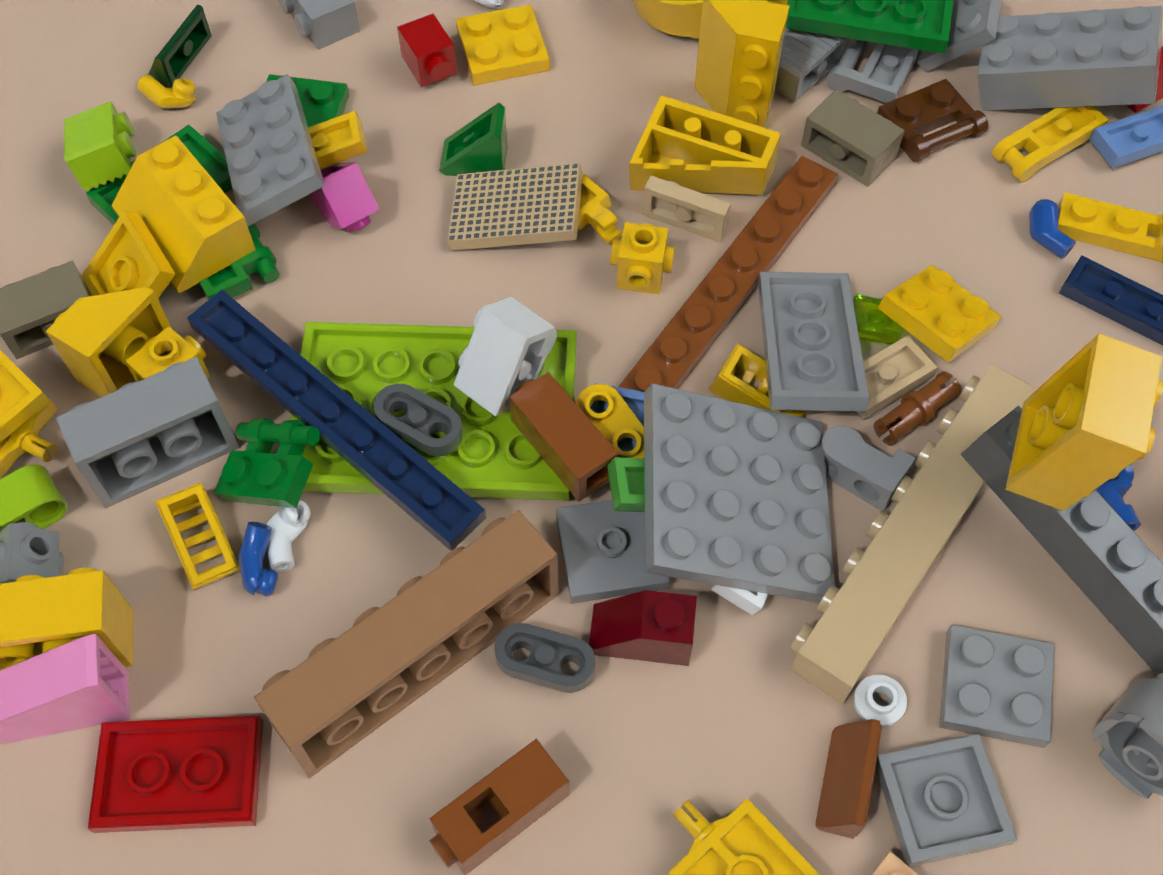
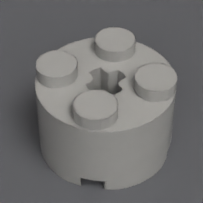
(1134, 737)

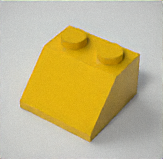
(104, 332)

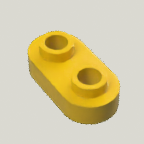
(616, 421)

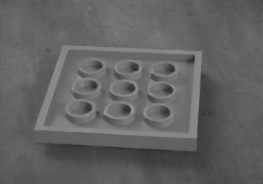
(735, 496)

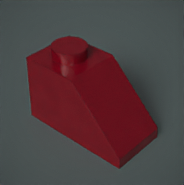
(645, 627)

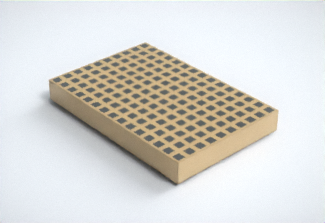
(516, 207)

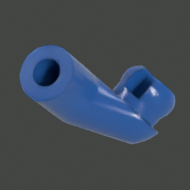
(251, 560)

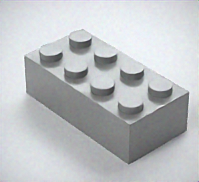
(1072, 59)

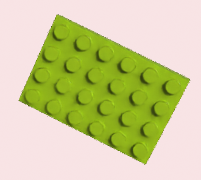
(493, 453)

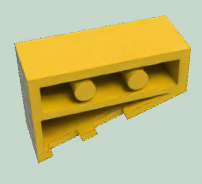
(703, 151)

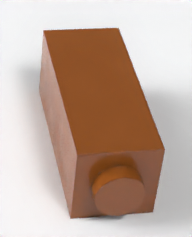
(562, 435)
(498, 808)

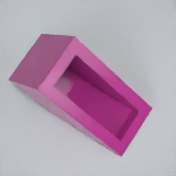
(345, 197)

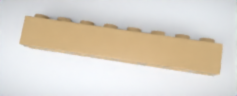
(904, 542)

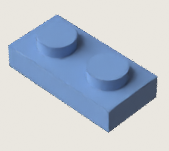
(1130, 137)

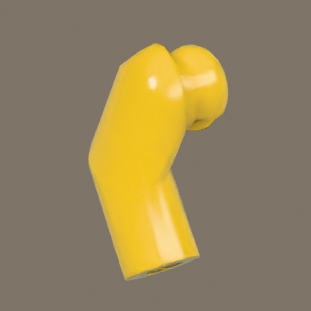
(177, 97)

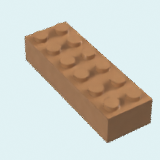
(410, 642)

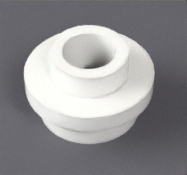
(868, 709)

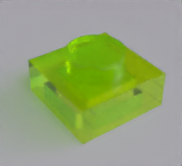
(873, 323)

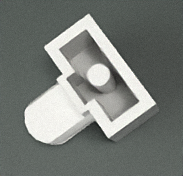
(503, 353)

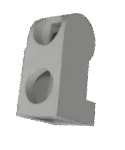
(863, 468)

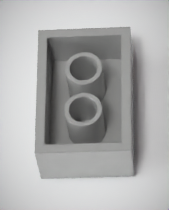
(147, 432)

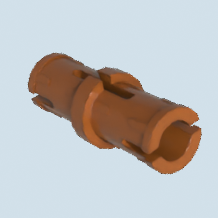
(917, 408)

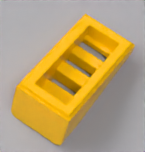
(738, 390)
(186, 501)

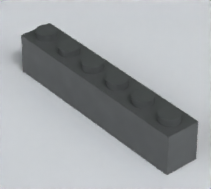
(1087, 543)

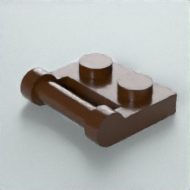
(930, 110)

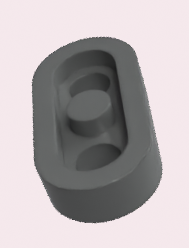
(421, 421)
(547, 655)

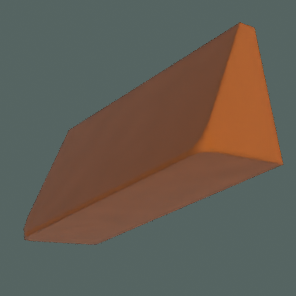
(848, 778)

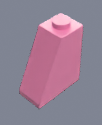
(63, 691)

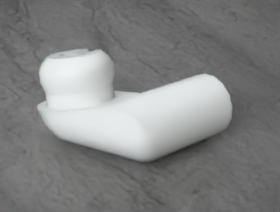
(286, 527)

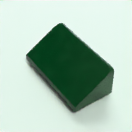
(181, 48)

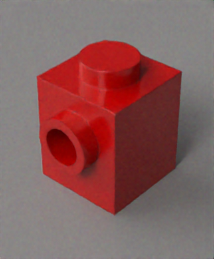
(427, 50)

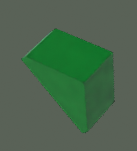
(477, 145)

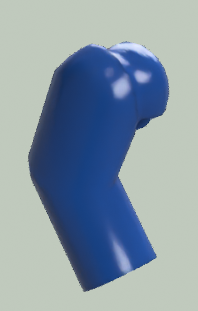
(1044, 228)

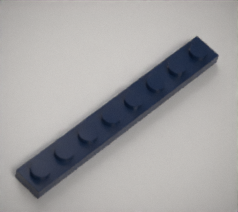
(340, 420)

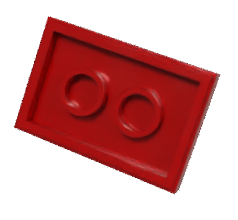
(177, 774)

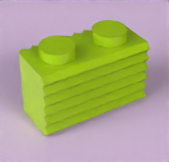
(98, 145)

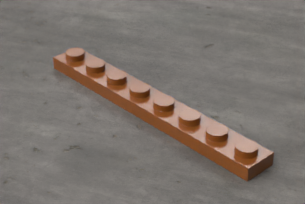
(732, 278)

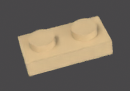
(686, 208)
(895, 373)

